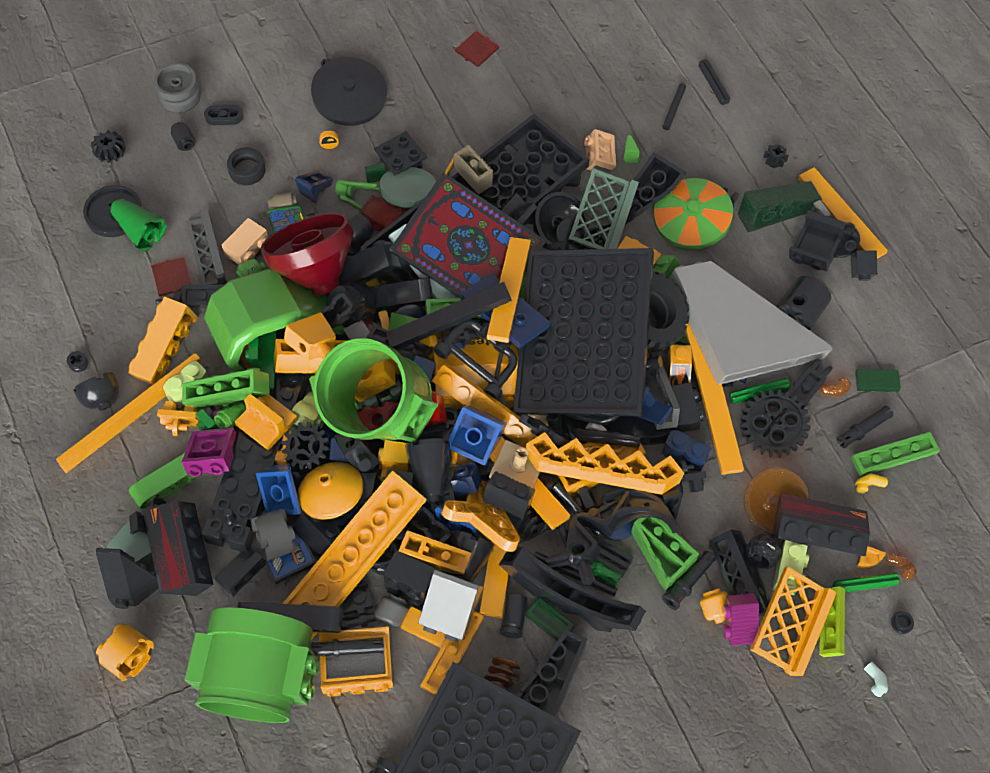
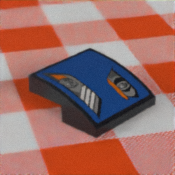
(292, 563)

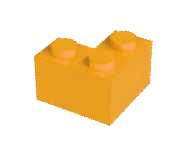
(393, 457)

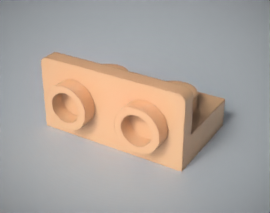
(600, 150)

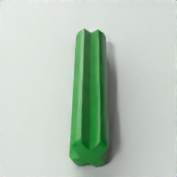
(748, 393)
(868, 582)

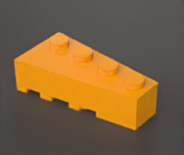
(162, 340)

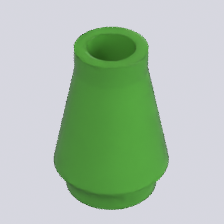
(227, 417)

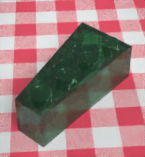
(776, 204)

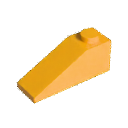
(435, 553)

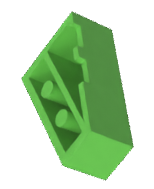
(664, 551)

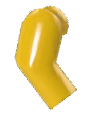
(870, 479)

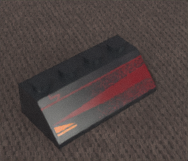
(821, 524)
(178, 548)

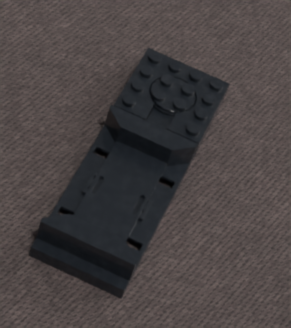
(539, 158)

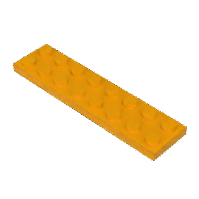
(359, 545)

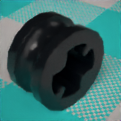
(75, 367)

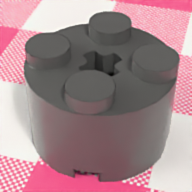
(273, 535)

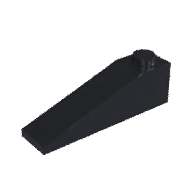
(655, 181)
(124, 579)

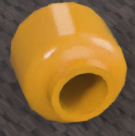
(712, 605)

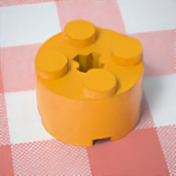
(125, 652)

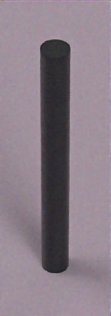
(600, 585)

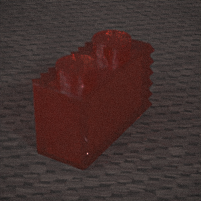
(380, 212)

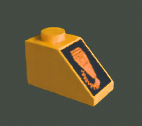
(679, 364)

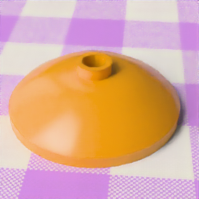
(330, 490)

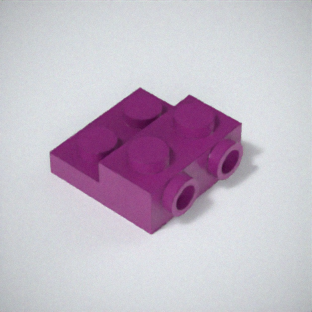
(209, 452)

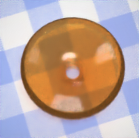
(764, 486)

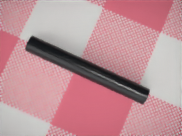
(674, 106)
(566, 497)

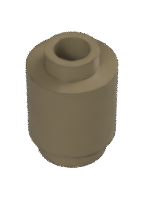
(282, 201)

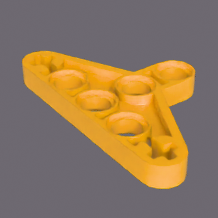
(485, 517)

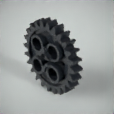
(759, 411)

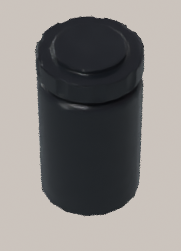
(513, 616)

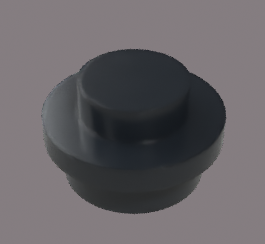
(902, 622)

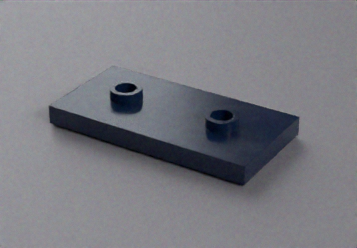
(527, 321)

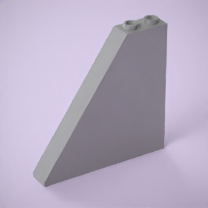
(739, 328)

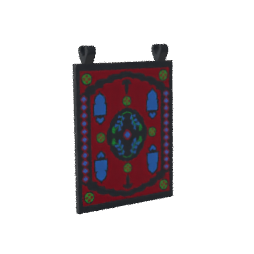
(459, 237)

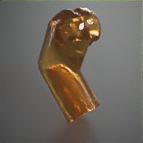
(902, 562)

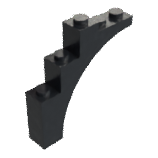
(569, 596)

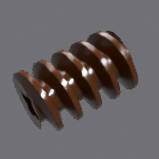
(501, 671)

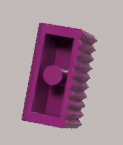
(741, 619)

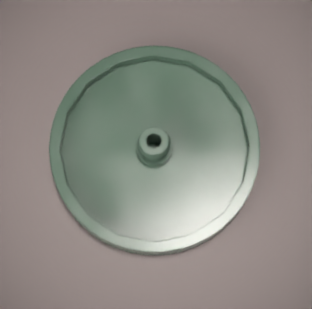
(406, 187)

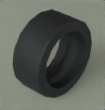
(240, 155)

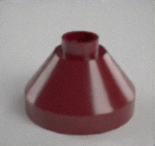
(311, 251)

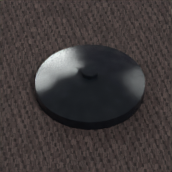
(348, 91)

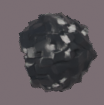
(765, 550)

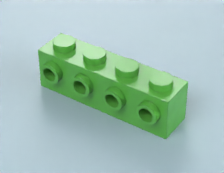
(225, 388)

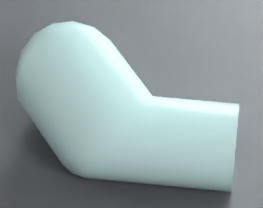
(879, 677)

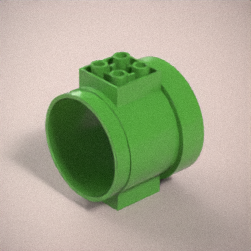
(337, 386)
(252, 665)

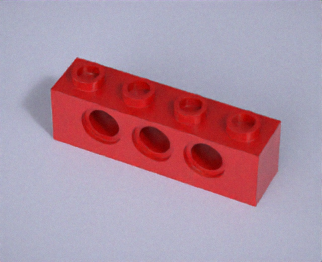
(370, 415)

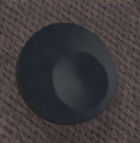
(98, 209)

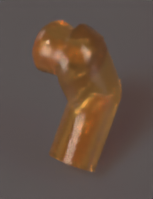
(837, 390)

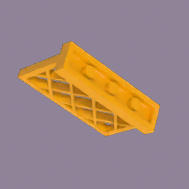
(811, 625)

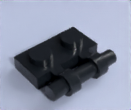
(357, 601)

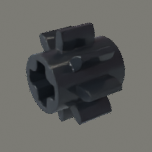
(776, 156)

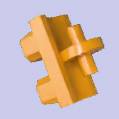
(175, 419)

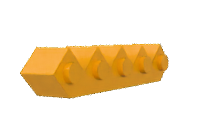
(603, 466)

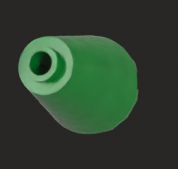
(138, 223)

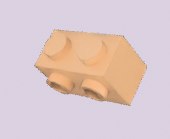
(245, 242)

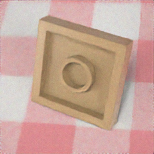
(515, 464)

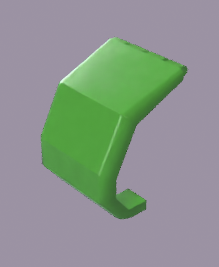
(257, 307)

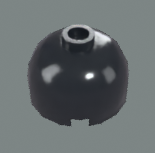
(362, 230)
(98, 391)

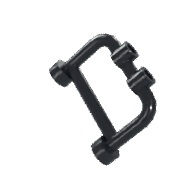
(494, 385)

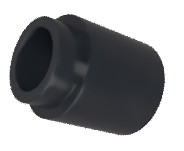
(182, 136)

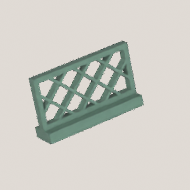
(620, 213)

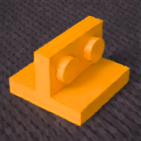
(265, 420)

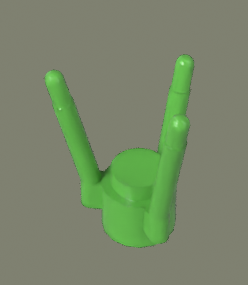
(347, 188)

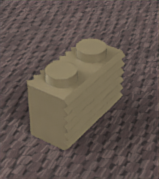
(473, 169)

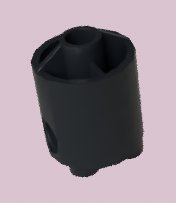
(805, 300)

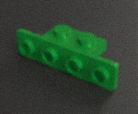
(262, 355)

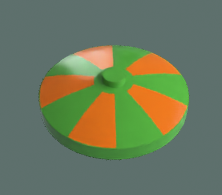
(694, 214)

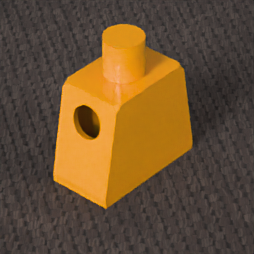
(310, 336)

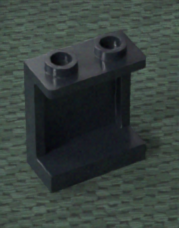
(818, 241)

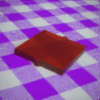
(477, 49)
(170, 276)

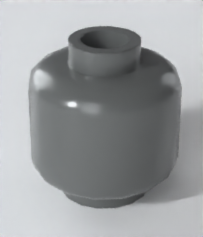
(391, 611)

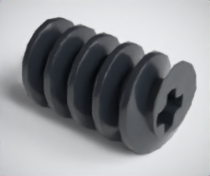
(528, 526)

